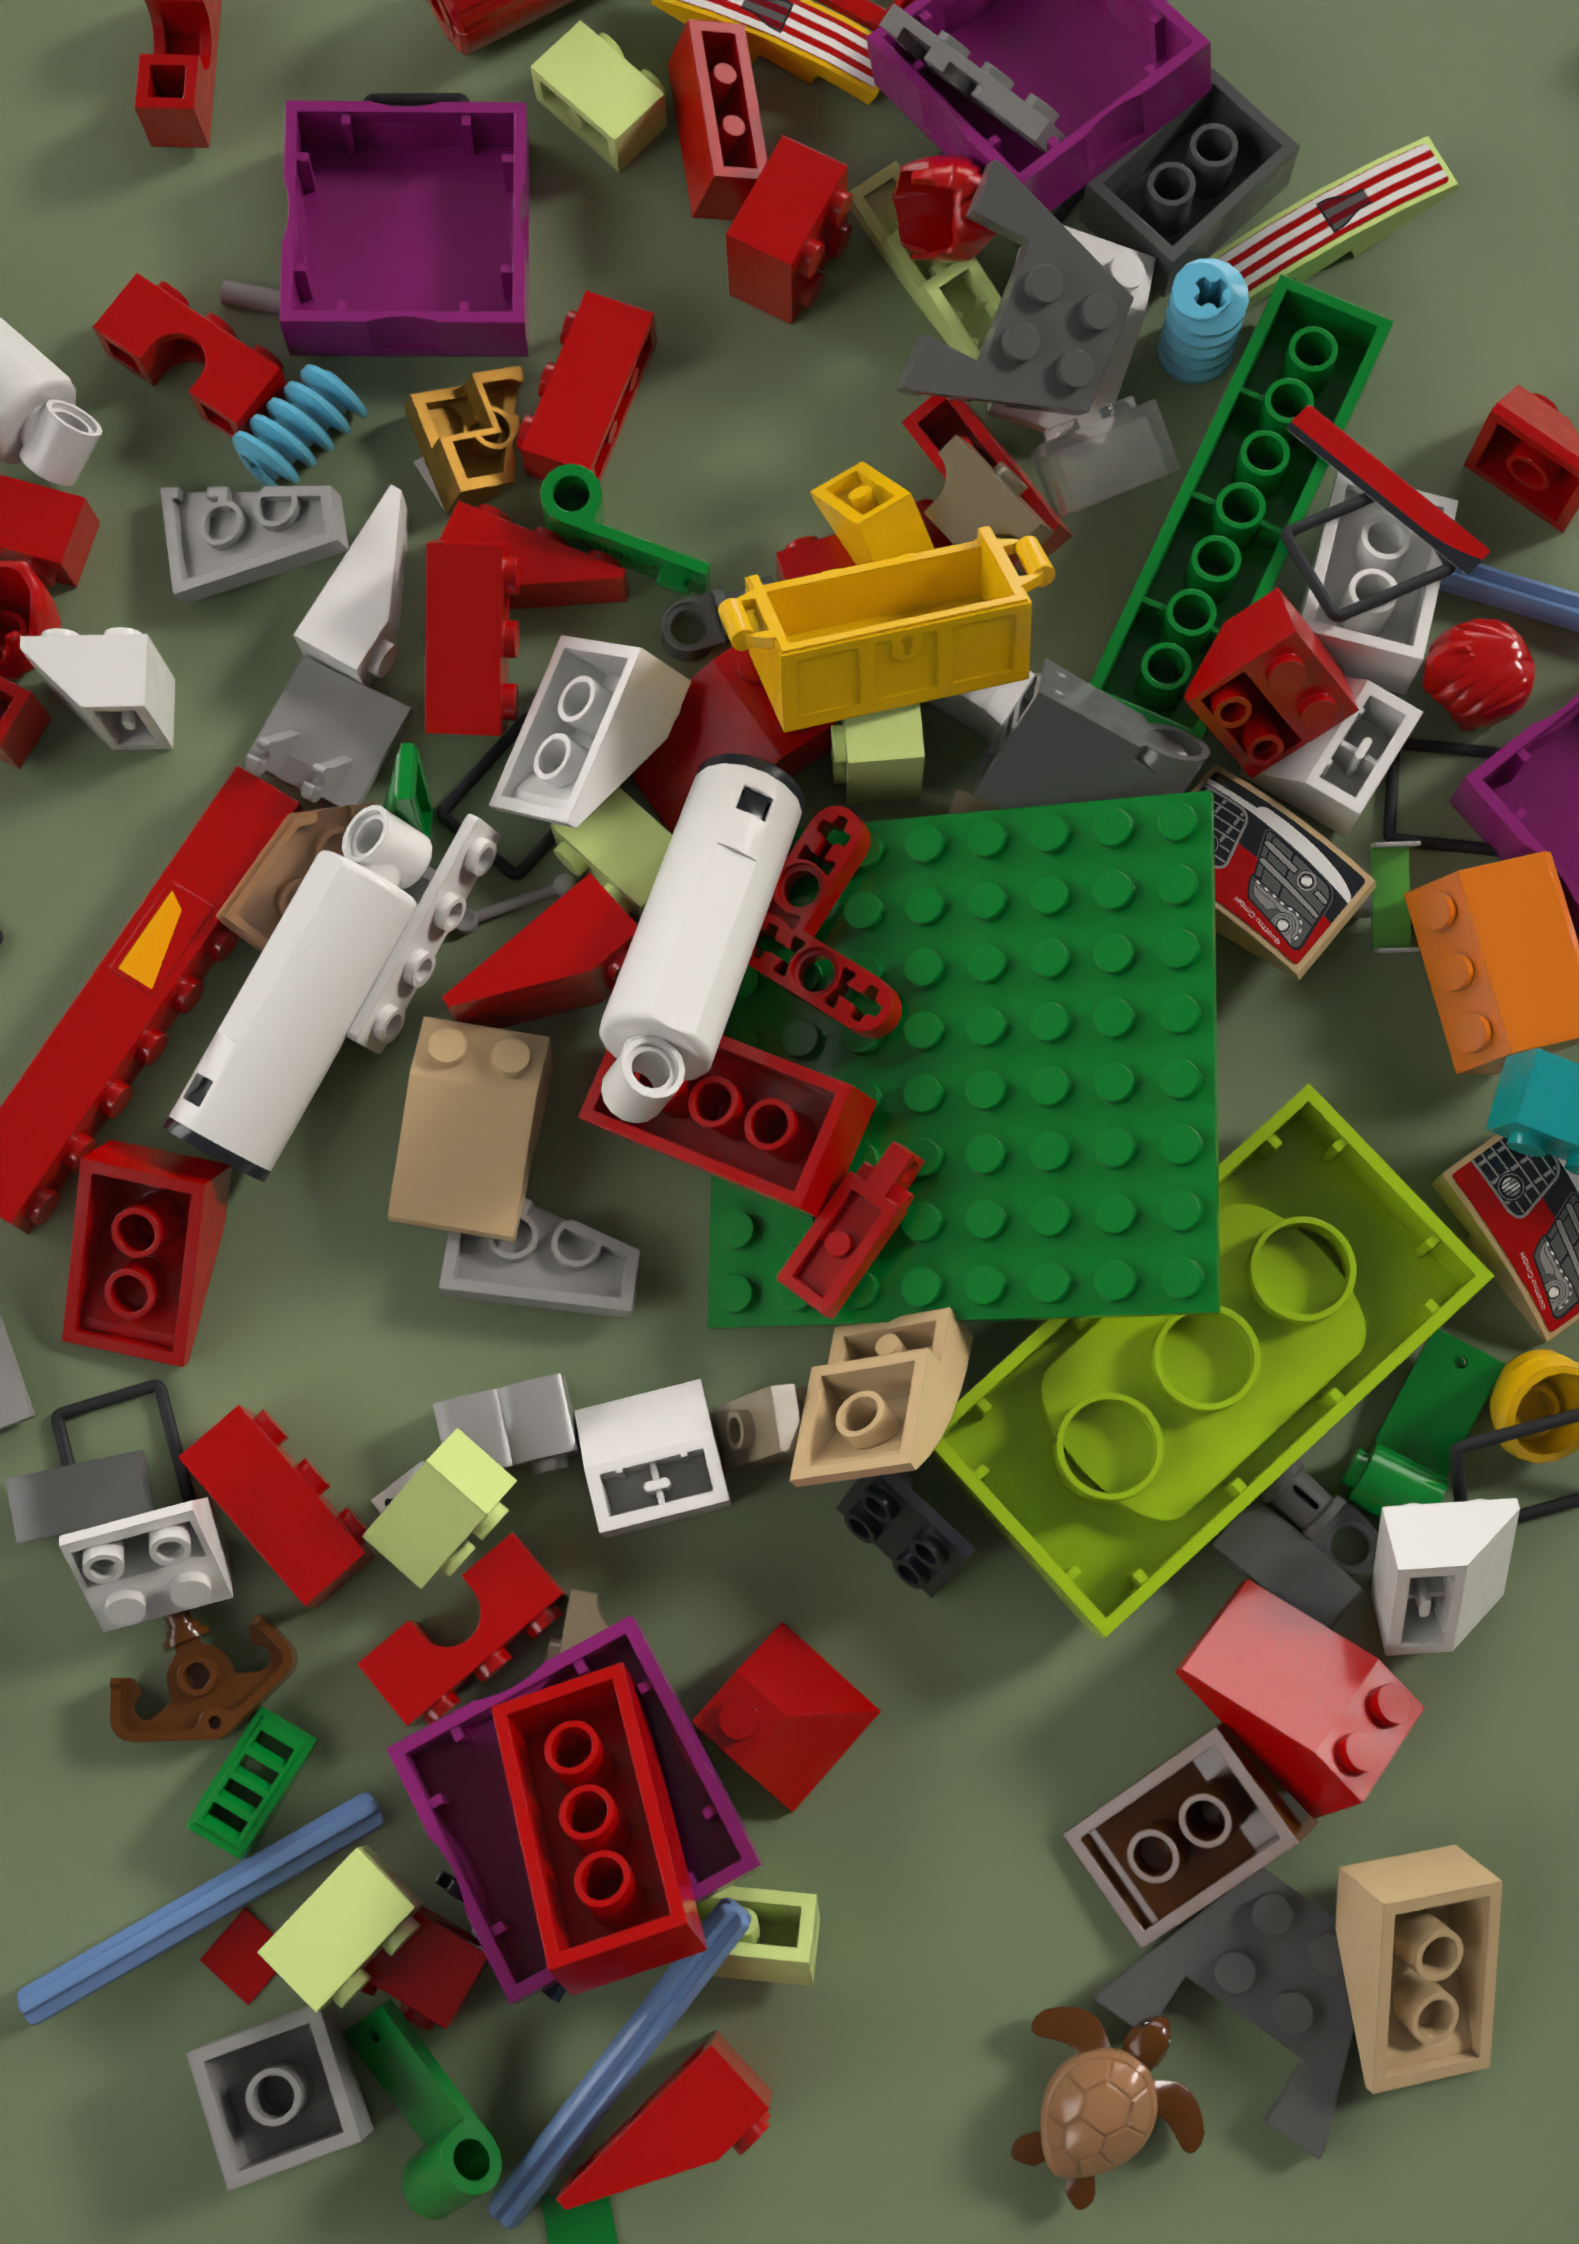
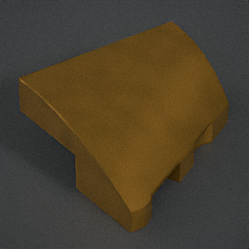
(469, 435)

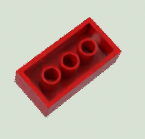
(752, 1125)
(597, 1830)

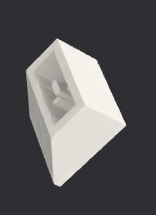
(110, 683)
(1343, 766)
(651, 1459)
(151, 1563)
(1439, 1571)

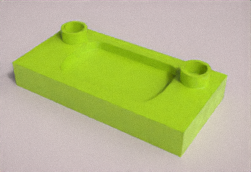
(1142, 1437)

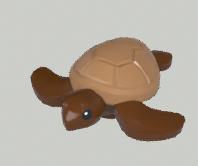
(1104, 2101)

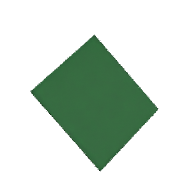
(581, 2224)

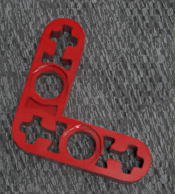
(798, 926)

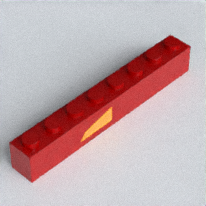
(131, 1001)

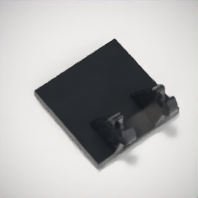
(905, 1529)

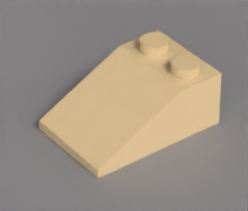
(470, 1128)
(1419, 1964)

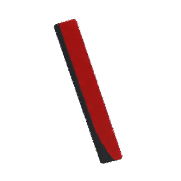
(1388, 489)

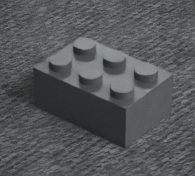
(1191, 182)

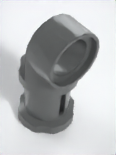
(704, 608)
(1319, 1514)

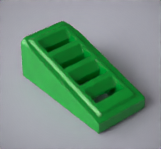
(408, 791)
(217, 1794)

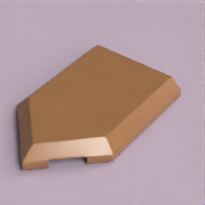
(279, 869)

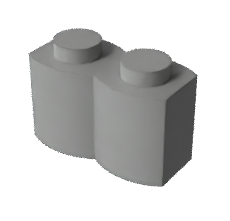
(517, 1424)

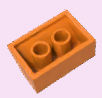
(1499, 960)

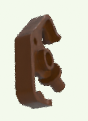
(204, 1688)

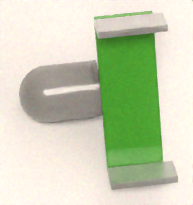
(1387, 902)

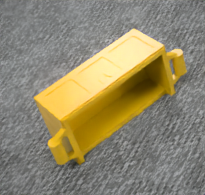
(890, 629)

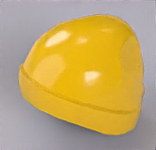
(1534, 1388)

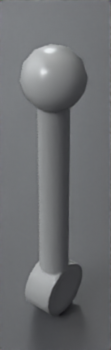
(471, 918)

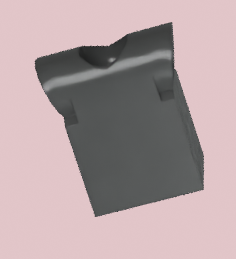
(1082, 746)

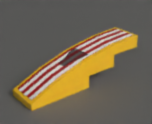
(795, 36)

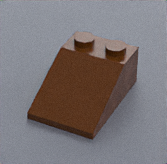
(1187, 1833)

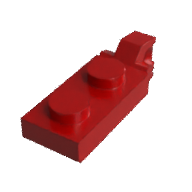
(851, 1231)

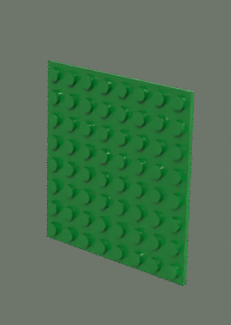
(1037, 1067)

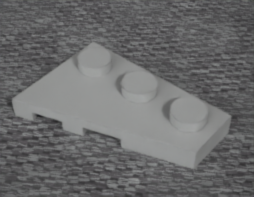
(982, 86)
(242, 537)
(547, 1267)

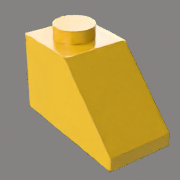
(871, 515)

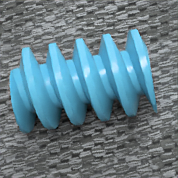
(1202, 321)
(297, 426)

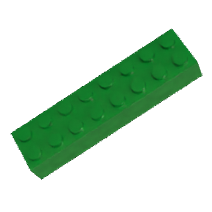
(1242, 489)

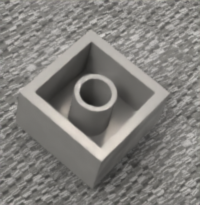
(279, 2094)

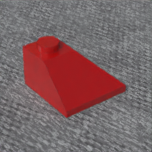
(1530, 456)
(786, 1716)

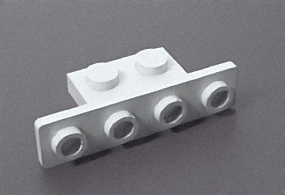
(440, 909)

